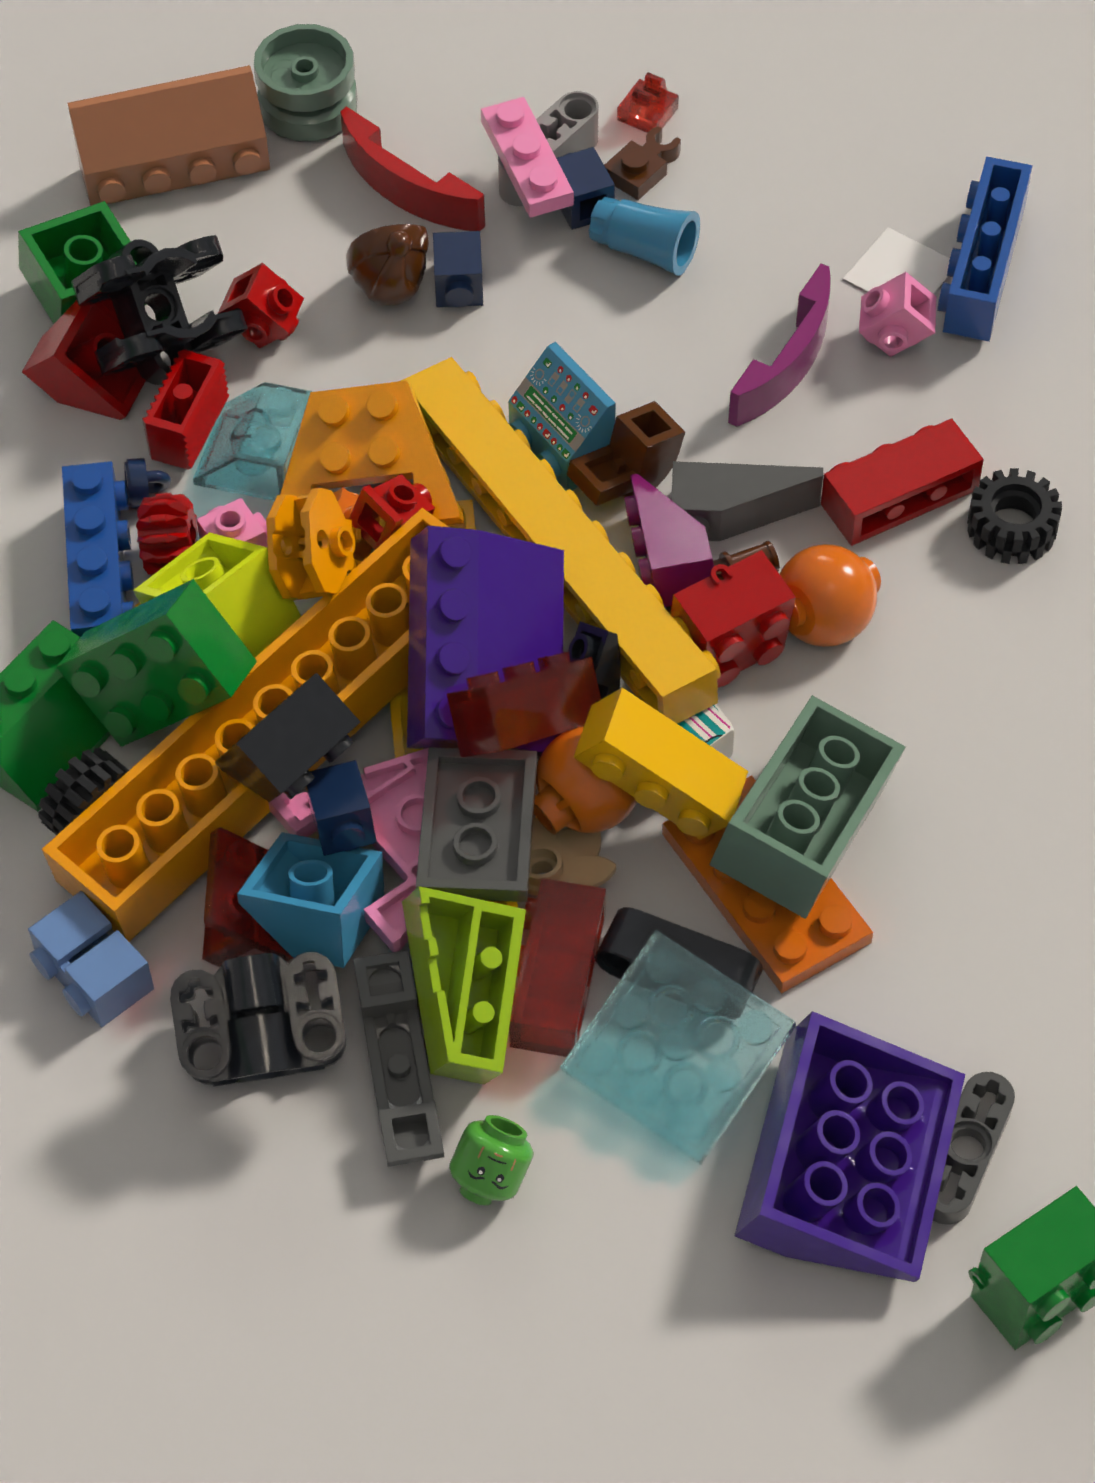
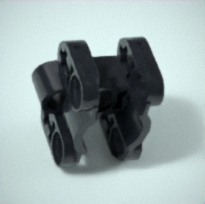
(154, 284)
(257, 1017)

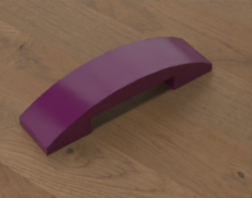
(764, 385)

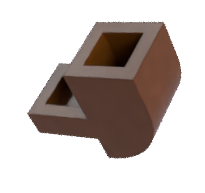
(641, 443)

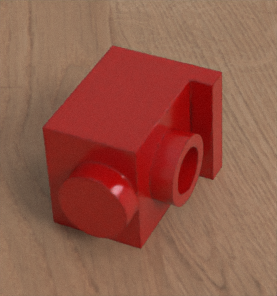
(392, 501)

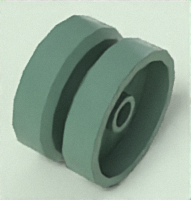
(305, 81)

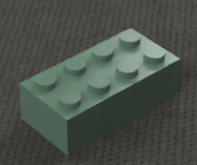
(807, 806)

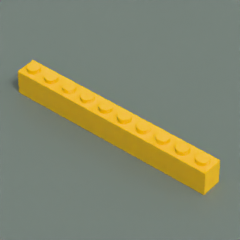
(531, 506)

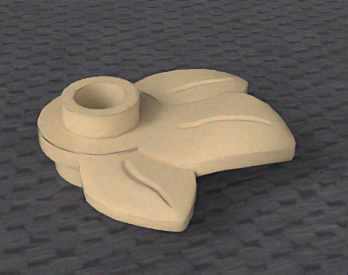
(567, 858)

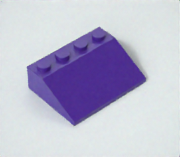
(472, 611)
(851, 1152)

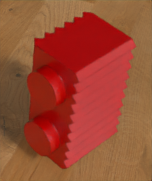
(185, 409)

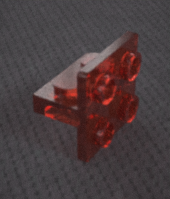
(228, 926)

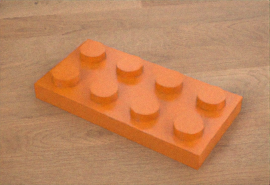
(780, 939)

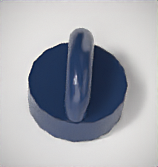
(142, 482)

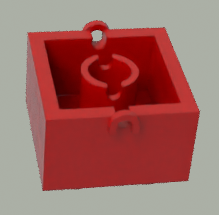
(738, 617)

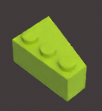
(464, 979)

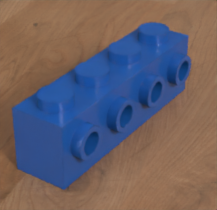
(986, 248)
(96, 545)

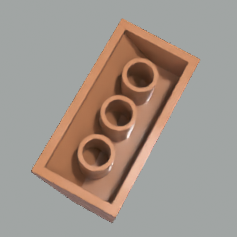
(169, 136)

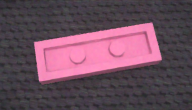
(527, 157)

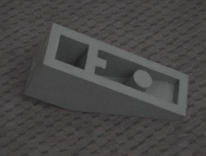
(743, 496)

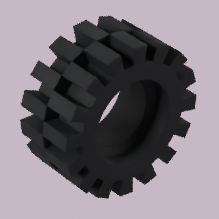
(1019, 494)
(78, 787)

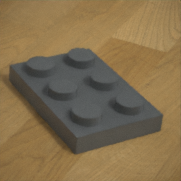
(478, 824)

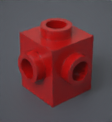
(266, 303)

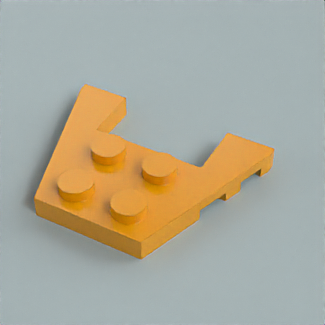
(367, 439)

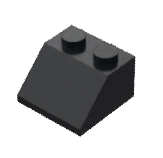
(290, 741)

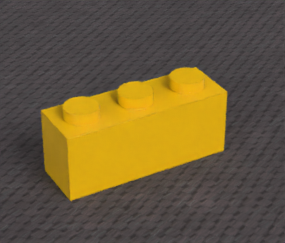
(660, 764)

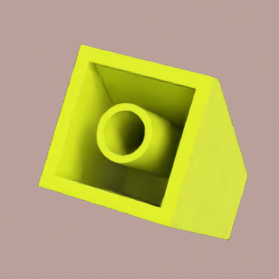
(237, 584)

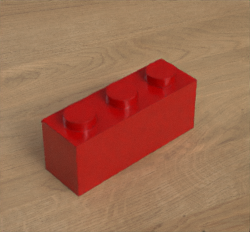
(901, 481)

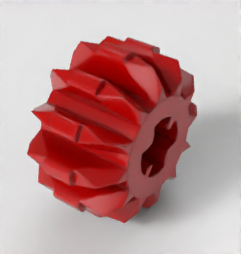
(165, 529)

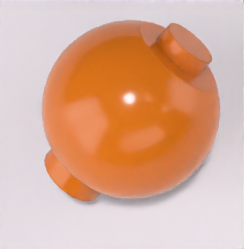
(832, 594)
(573, 794)

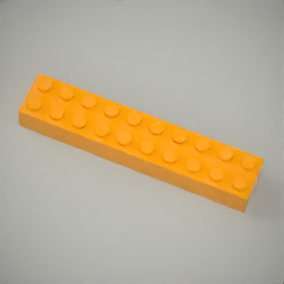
(155, 823)

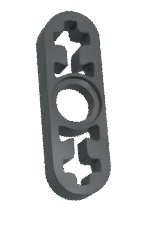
(987, 1133)

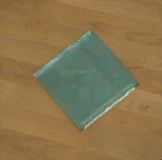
(678, 1046)

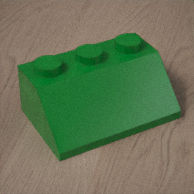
(42, 717)

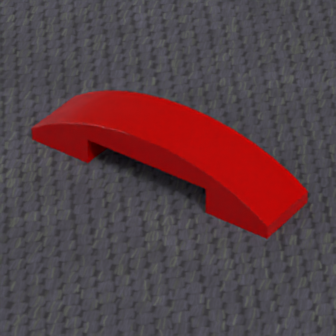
(443, 202)

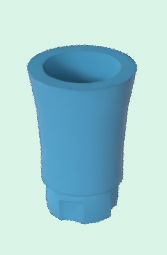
(647, 232)

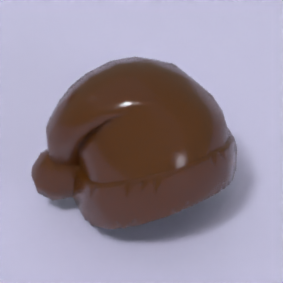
(389, 262)

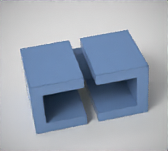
(98, 970)

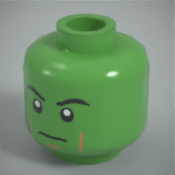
(491, 1160)

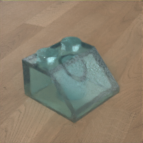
(253, 441)

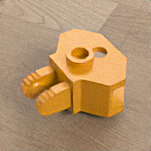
(310, 544)

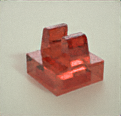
(648, 104)

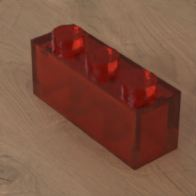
(523, 704)
(556, 966)

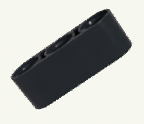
(633, 929)

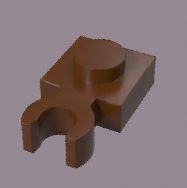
(640, 167)

